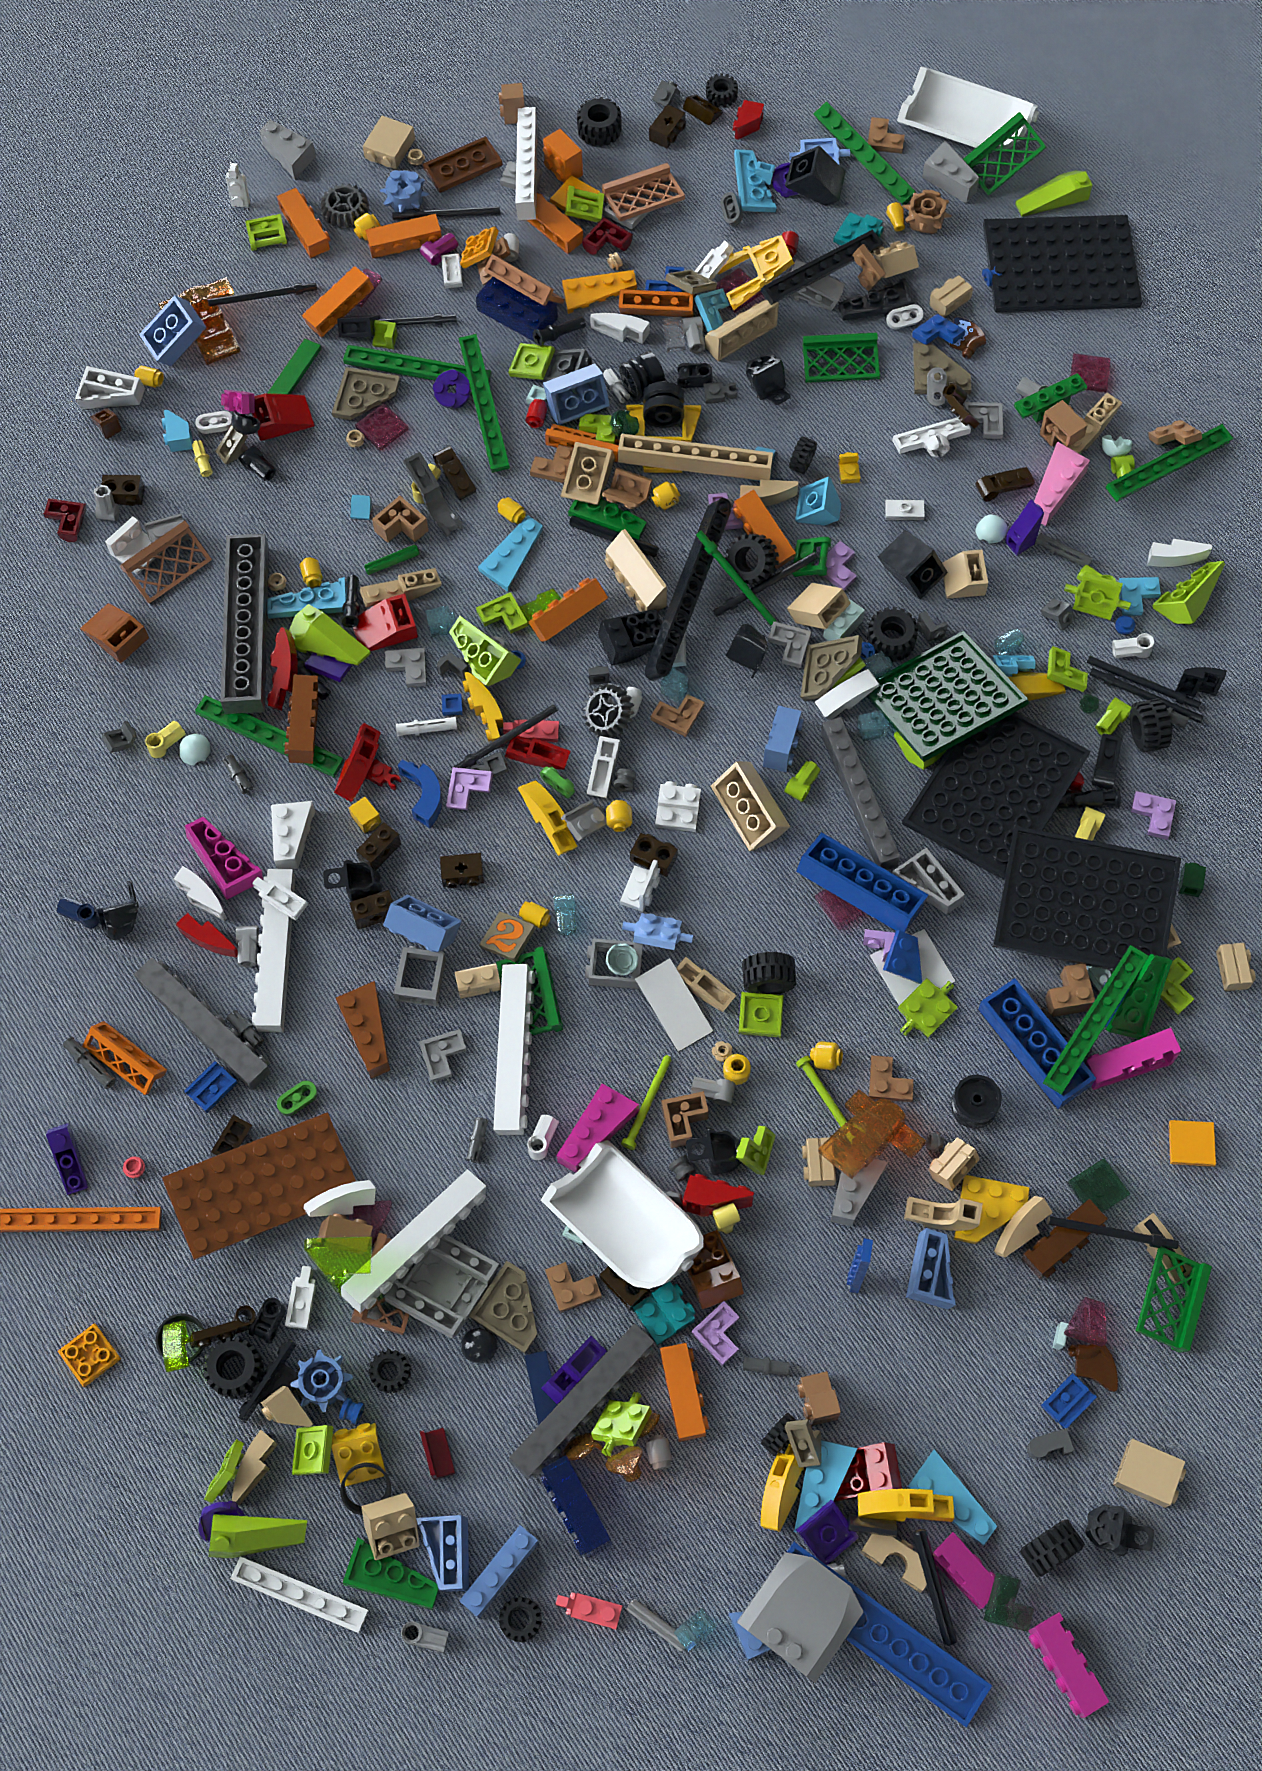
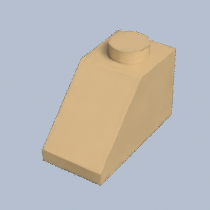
(284, 1408)

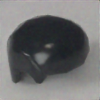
(244, 424)
(478, 1345)

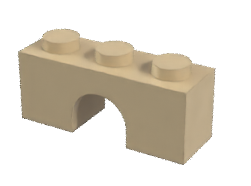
(881, 1546)

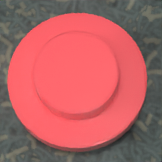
(134, 1167)

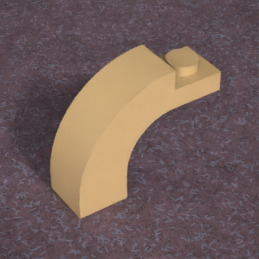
(944, 1216)

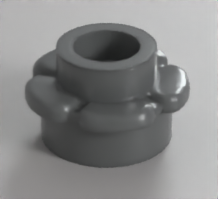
(934, 1142)

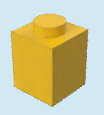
(365, 815)

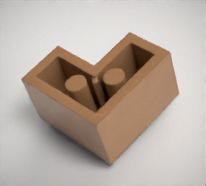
(512, 99)
(1062, 425)
(400, 517)
(1075, 994)
(679, 1113)
(339, 1226)
(819, 1398)

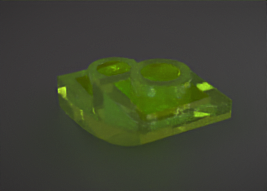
(541, 602)
(174, 1349)

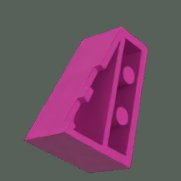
(964, 1570)

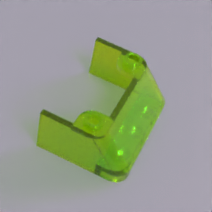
(340, 1258)

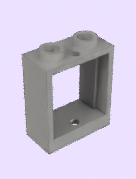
(603, 945)
(419, 996)

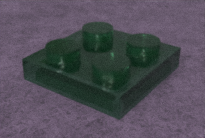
(1099, 1185)

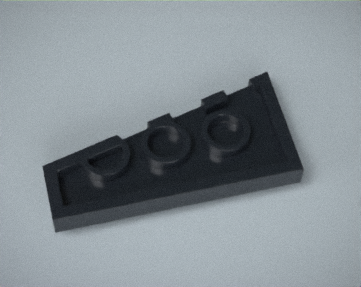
(877, 302)

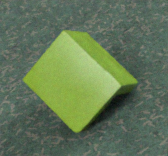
(385, 334)

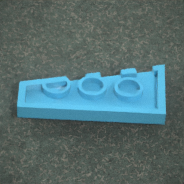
(751, 187)
(326, 598)
(824, 1480)
(968, 1513)

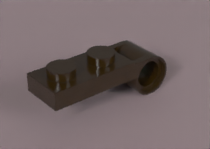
(956, 397)
(454, 471)
(1006, 481)
(220, 1332)

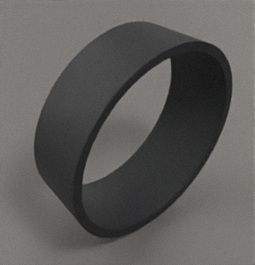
(172, 1319)
(357, 1509)

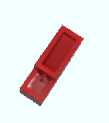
(537, 753)
(206, 936)

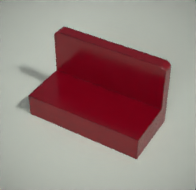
(437, 1453)

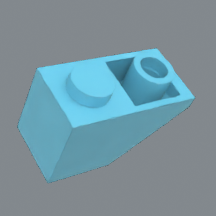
(178, 432)

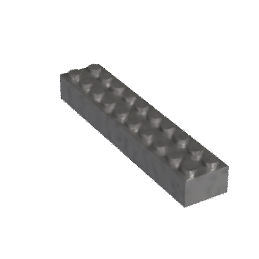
(244, 624)

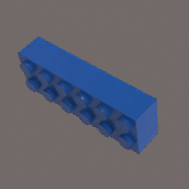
(862, 883)
(1032, 1038)

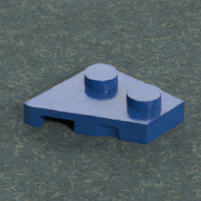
(904, 957)

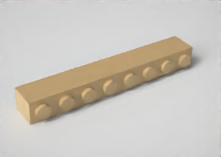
(695, 457)

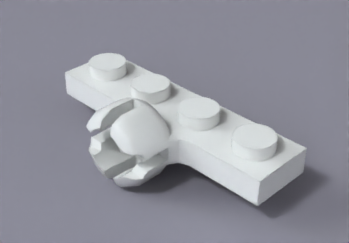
(931, 437)

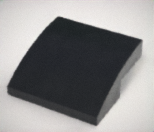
(1201, 679)
(872, 1525)

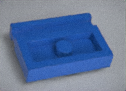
(210, 1086)
(1068, 1401)

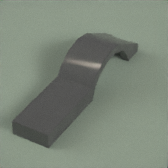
(431, 494)

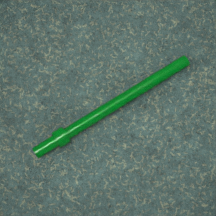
(711, 548)

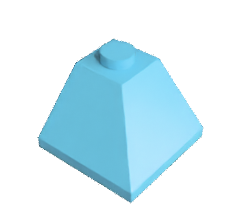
(818, 503)

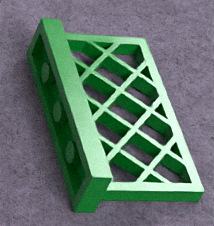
(994, 141)
(836, 343)
(546, 987)
(1188, 1310)

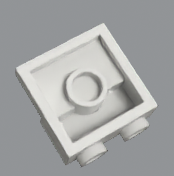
(678, 807)

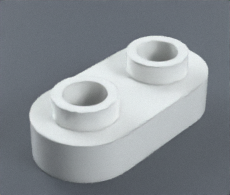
(903, 316)
(214, 421)

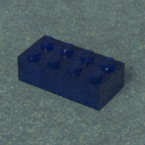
(514, 308)
(575, 1504)

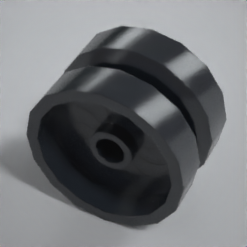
(663, 404)
(978, 1089)

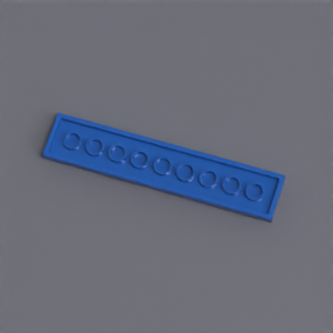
(913, 1656)

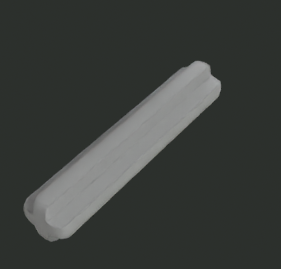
(654, 1623)

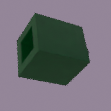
(1192, 879)

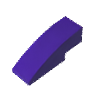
(573, 1370)

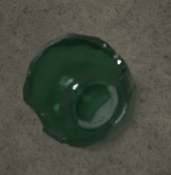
(623, 423)

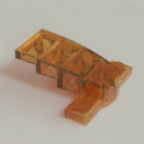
(217, 339)
(869, 1134)

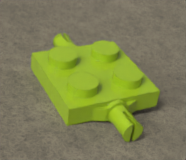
(1097, 596)
(927, 1007)
(621, 1423)

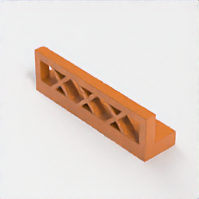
(568, 436)
(126, 1052)

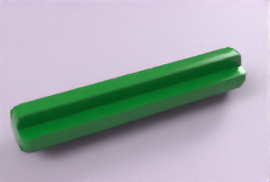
(391, 559)

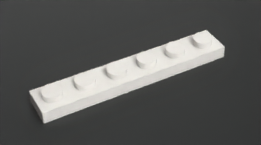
(299, 1594)

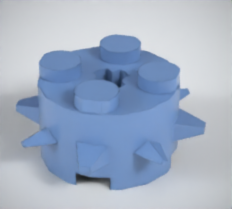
(404, 190)
(321, 1367)

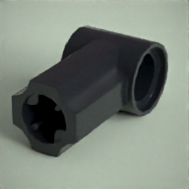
(254, 460)

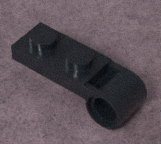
(1107, 761)

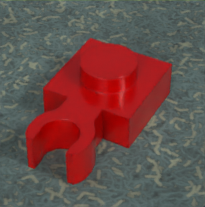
(381, 773)

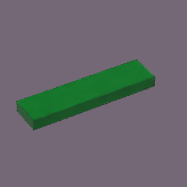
(296, 368)

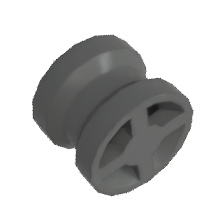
(624, 780)
(682, 1168)

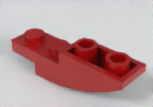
(285, 661)
(358, 763)

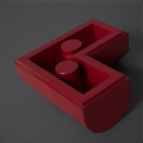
(606, 232)
(70, 514)

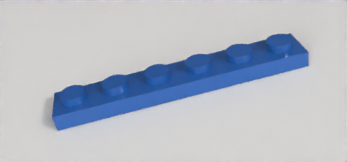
(859, 1265)

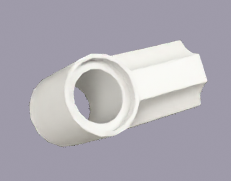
(1133, 647)
(542, 1135)

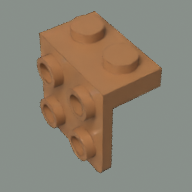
(628, 489)

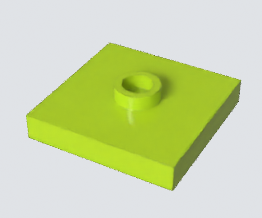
(531, 361)
(761, 1014)
(312, 1450)

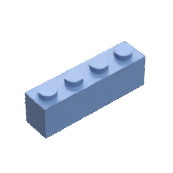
(499, 1571)

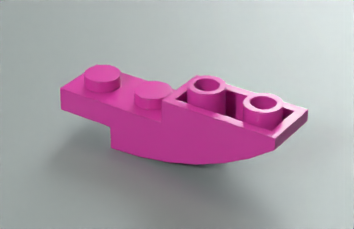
(238, 400)

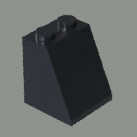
(816, 176)
(913, 564)

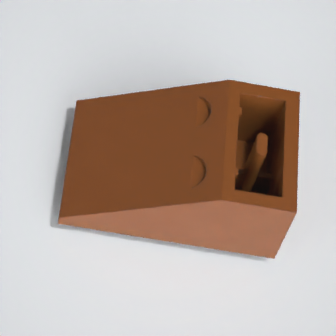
(115, 632)
(714, 1273)

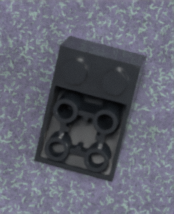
(629, 635)

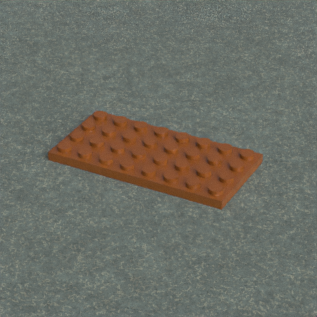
(256, 1185)

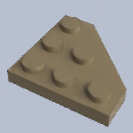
(928, 357)
(362, 391)
(827, 663)
(508, 1308)

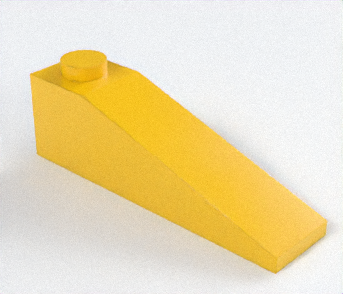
(1036, 685)

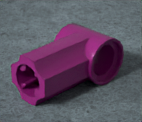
(433, 250)

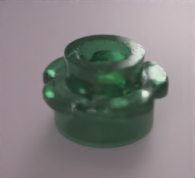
(1089, 708)

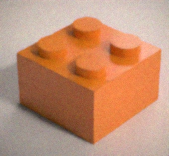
(562, 156)

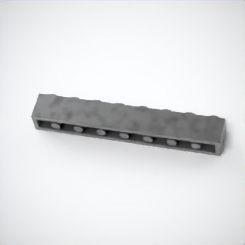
(860, 794)
(202, 1023)
(581, 1401)

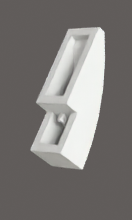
(620, 326)
(1178, 553)
(847, 694)
(603, 766)
(199, 893)
(342, 1199)

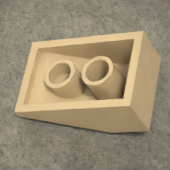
(587, 473)

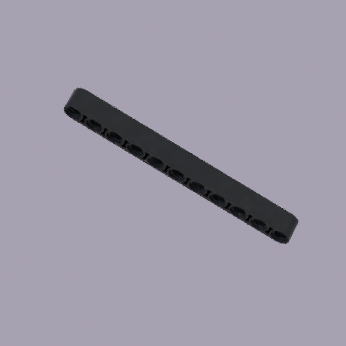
(687, 592)

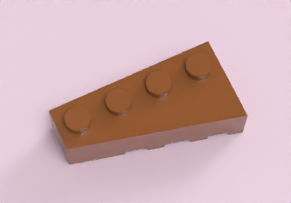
(302, 719)
(364, 1020)

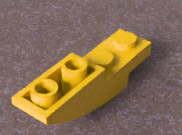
(483, 705)
(549, 814)
(780, 1490)
(905, 1503)

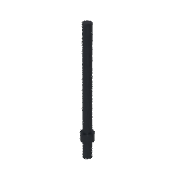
(411, 214)
(297, 289)
(438, 319)
(732, 603)
(1109, 679)
(1180, 697)
(472, 759)
(1153, 1240)

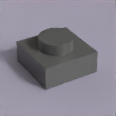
(598, 675)

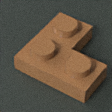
(884, 141)
(501, 250)
(872, 271)
(1177, 430)
(553, 469)
(679, 719)
(884, 1085)
(570, 1293)

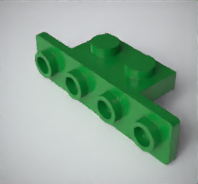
(1046, 398)

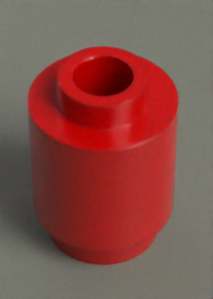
(791, 240)
(536, 413)

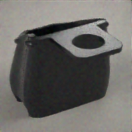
(767, 378)
(748, 648)
(357, 878)
(119, 918)
(719, 1149)
(1113, 1530)

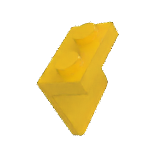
(357, 1447)

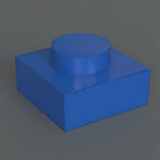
(452, 704)

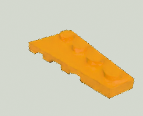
(589, 289)

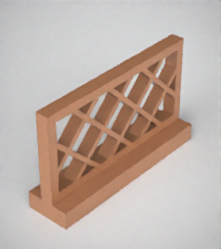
(640, 183)
(521, 281)
(155, 548)
(357, 1317)

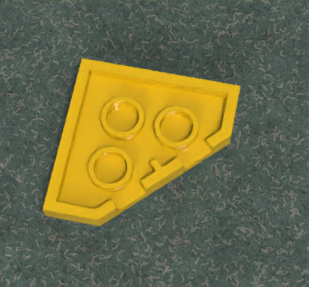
(999, 1205)

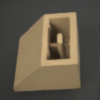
(896, 258)
(965, 575)
(391, 1526)

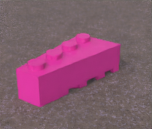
(226, 864)
(1134, 1058)
(600, 1122)
(1068, 1666)

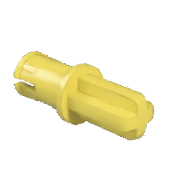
(202, 458)

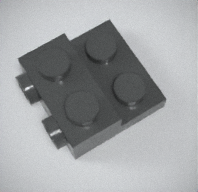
(566, 362)

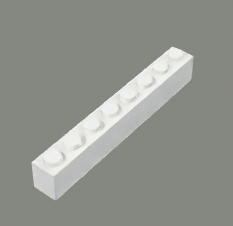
(526, 163)
(273, 960)
(513, 1050)
(414, 1241)

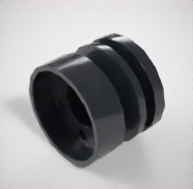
(641, 373)

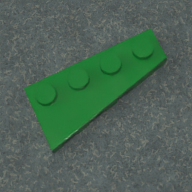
(609, 516)
(1140, 1003)
(388, 1578)

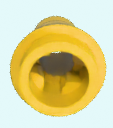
(896, 215)

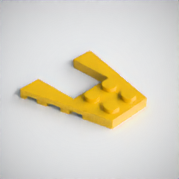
(770, 261)
(689, 425)

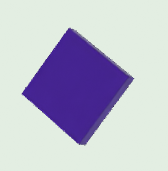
(328, 666)
(827, 1533)

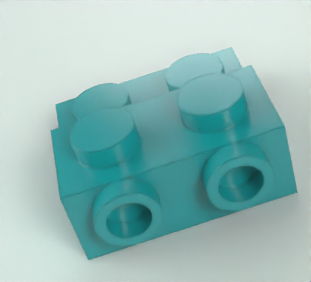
(856, 226)
(665, 1313)

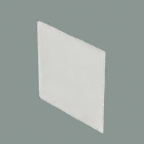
(931, 968)

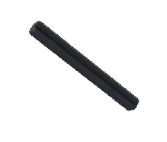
(609, 534)
(935, 1587)

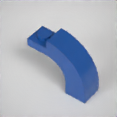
(430, 804)

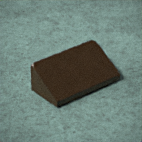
(701, 109)

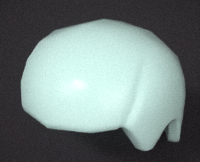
(1116, 447)
(991, 528)
(194, 749)
(622, 959)

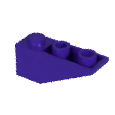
(1025, 529)
(67, 1158)

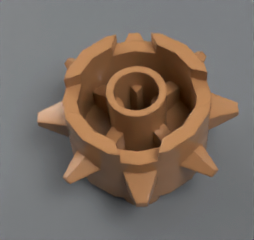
(926, 211)

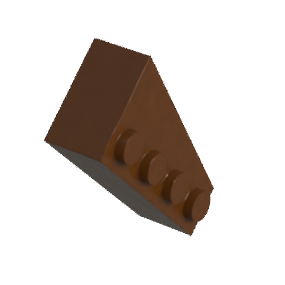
(1062, 1242)

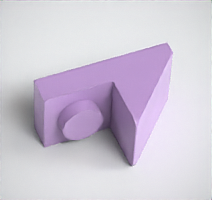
(877, 939)

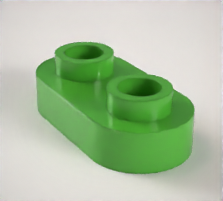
(553, 778)
(296, 1097)

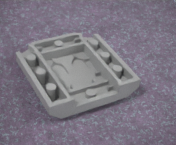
(444, 1286)
(802, 1613)

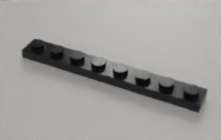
(818, 268)

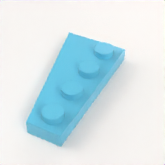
(508, 557)

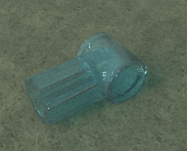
(565, 908)

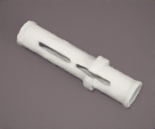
(426, 726)

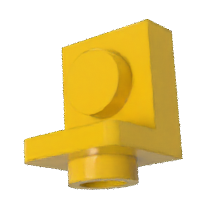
(849, 468)

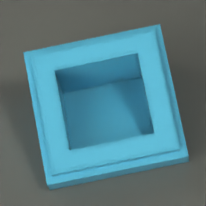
(765, 171)
(361, 507)

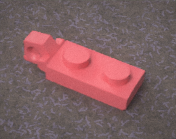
(544, 730)
(591, 1609)

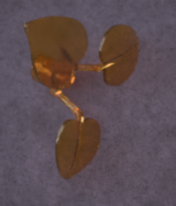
(623, 1463)

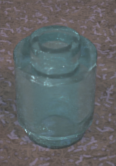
(1008, 641)

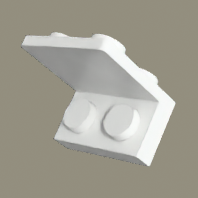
(128, 541)
(640, 886)

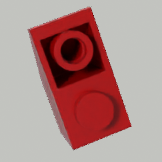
(749, 118)

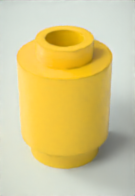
(149, 376)
(511, 510)
(311, 572)
(535, 914)

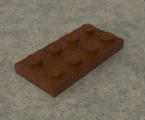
(462, 164)

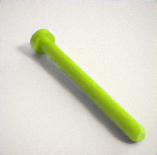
(805, 1064)
(629, 1142)

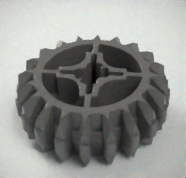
(344, 201)
(616, 715)

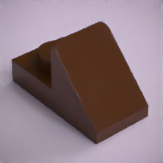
(107, 422)

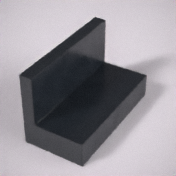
(357, 326)

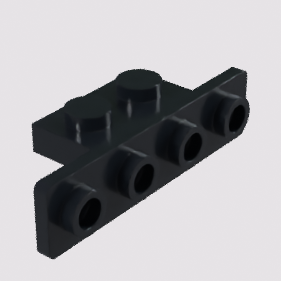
(276, 1376)

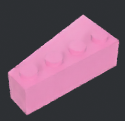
(1060, 479)

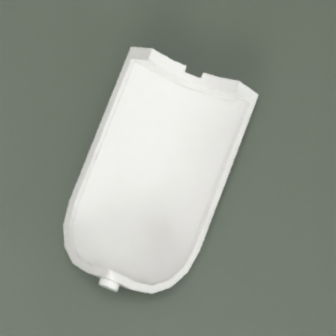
(961, 109)
(625, 1218)

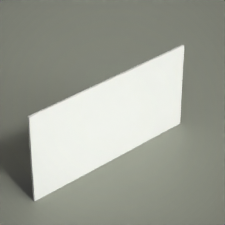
(674, 1004)

